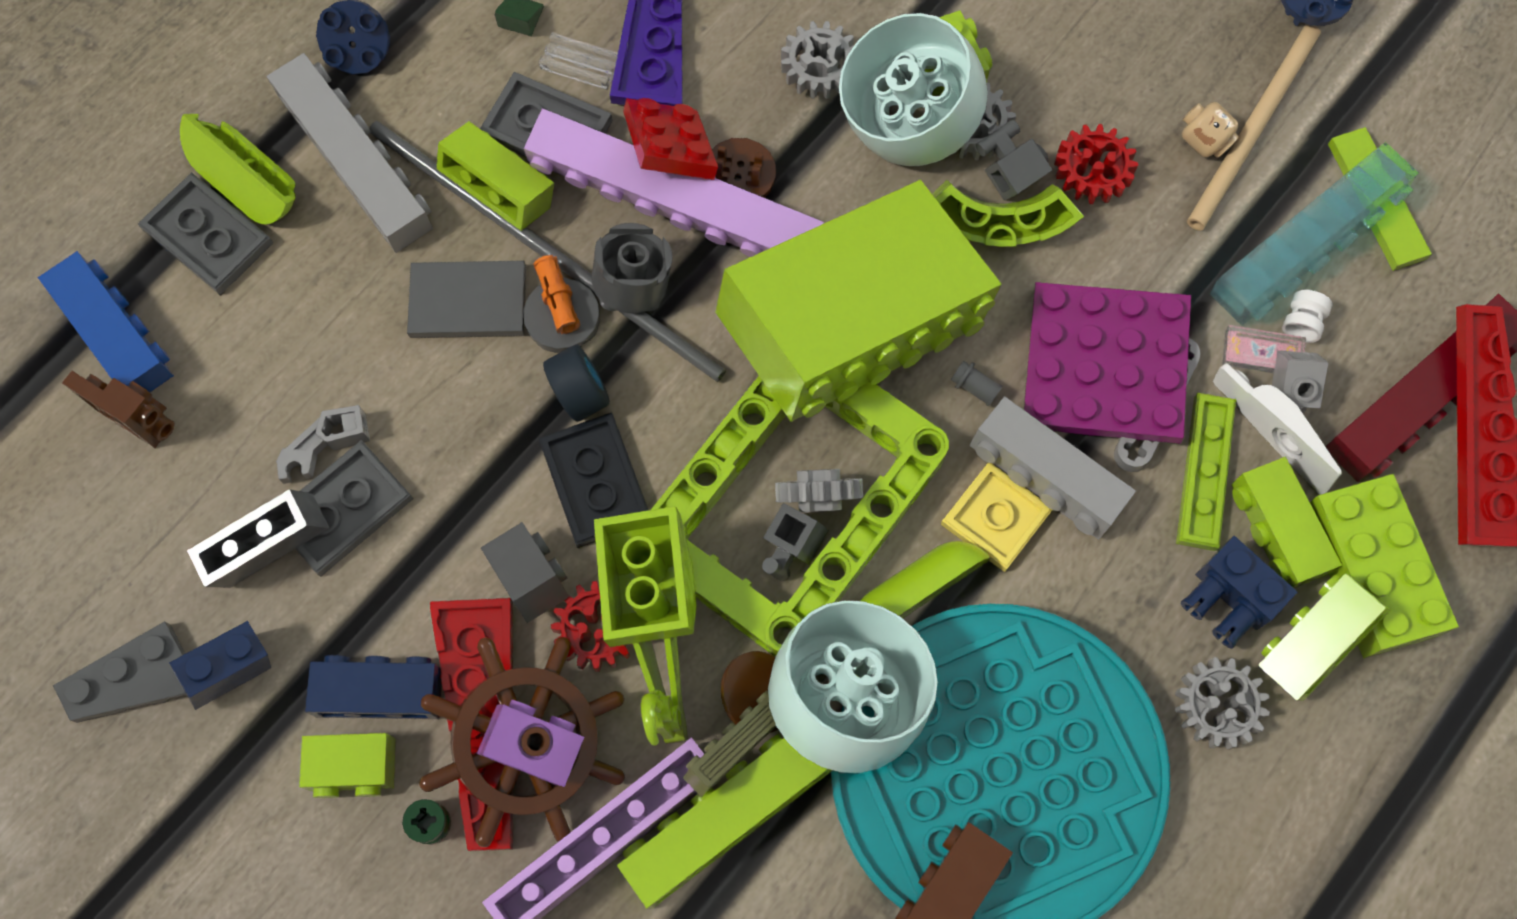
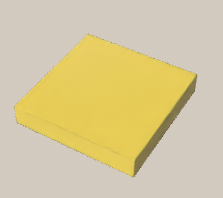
(996, 516)

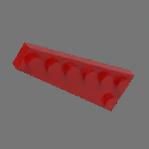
(1485, 429)
(457, 631)

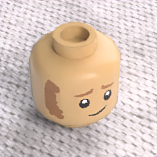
(1210, 129)

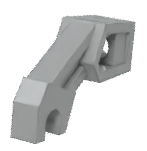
(314, 439)

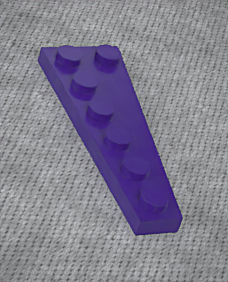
(650, 53)

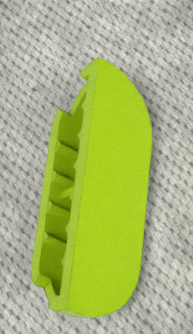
(237, 169)
(927, 577)

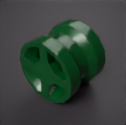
(435, 822)

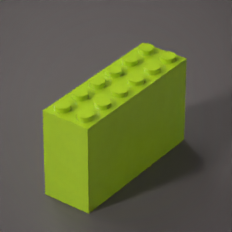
(855, 299)

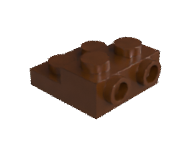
(125, 405)

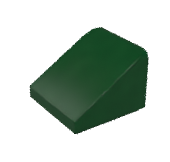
(518, 15)

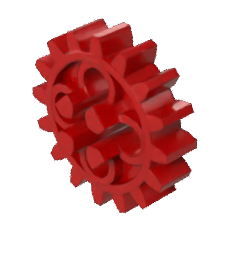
(1117, 164)
(586, 604)

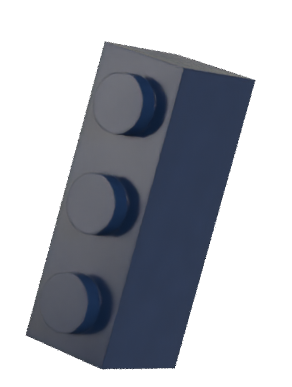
(371, 688)

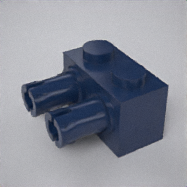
(1245, 585)

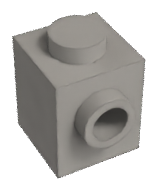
(1301, 377)

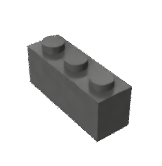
(258, 539)

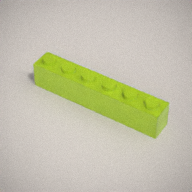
(718, 821)

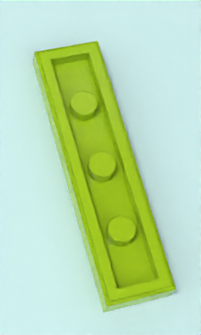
(1397, 229)
(1206, 472)

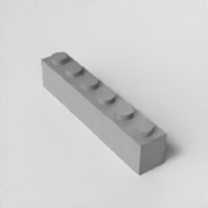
(351, 153)

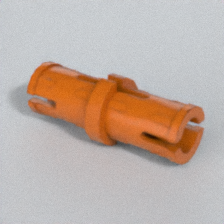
(556, 294)

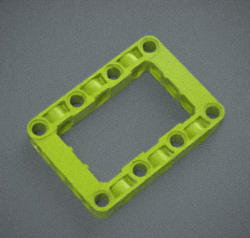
(731, 449)

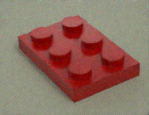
(669, 138)

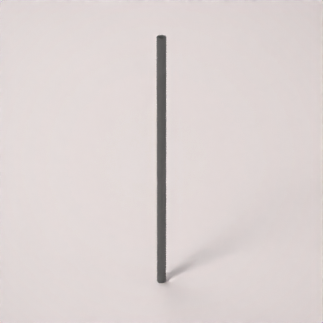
(543, 248)

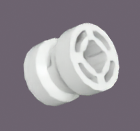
(1307, 315)

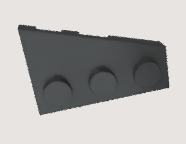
(125, 677)

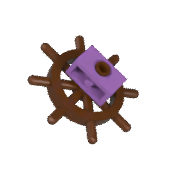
(524, 741)

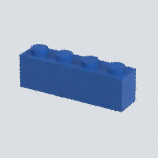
(104, 324)

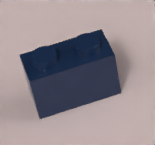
(221, 665)

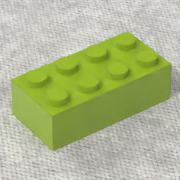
(1387, 557)

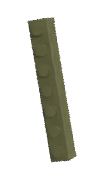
(733, 747)

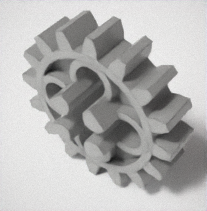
(1217, 680)

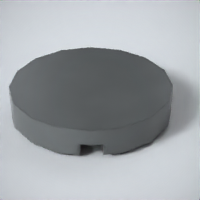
(541, 325)

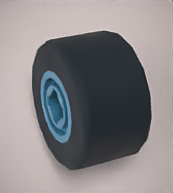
(576, 383)

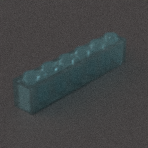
(1313, 234)

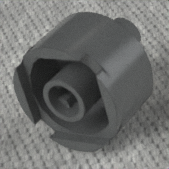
(631, 269)

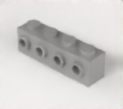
(1051, 468)

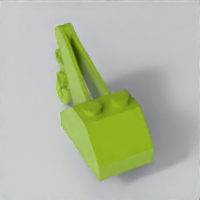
(645, 598)

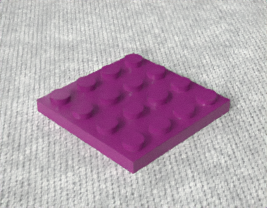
(1108, 362)

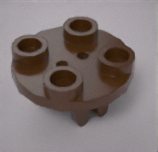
(758, 170)

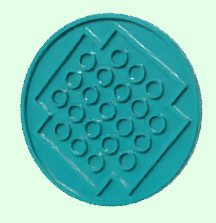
(1034, 745)

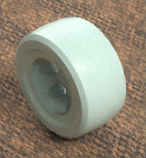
(890, 70)
(858, 651)

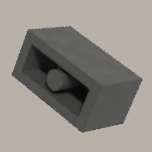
(525, 572)

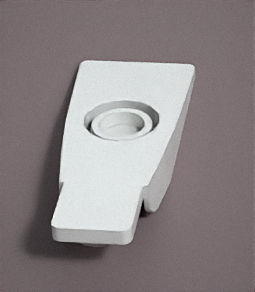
(1282, 426)

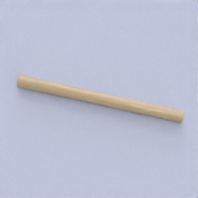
(1253, 128)

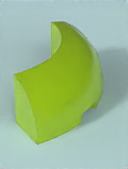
(1009, 223)

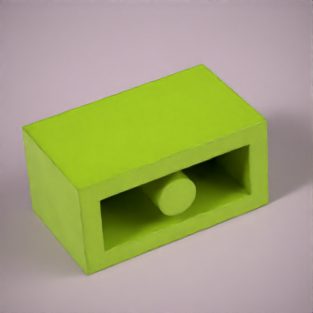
(347, 763)

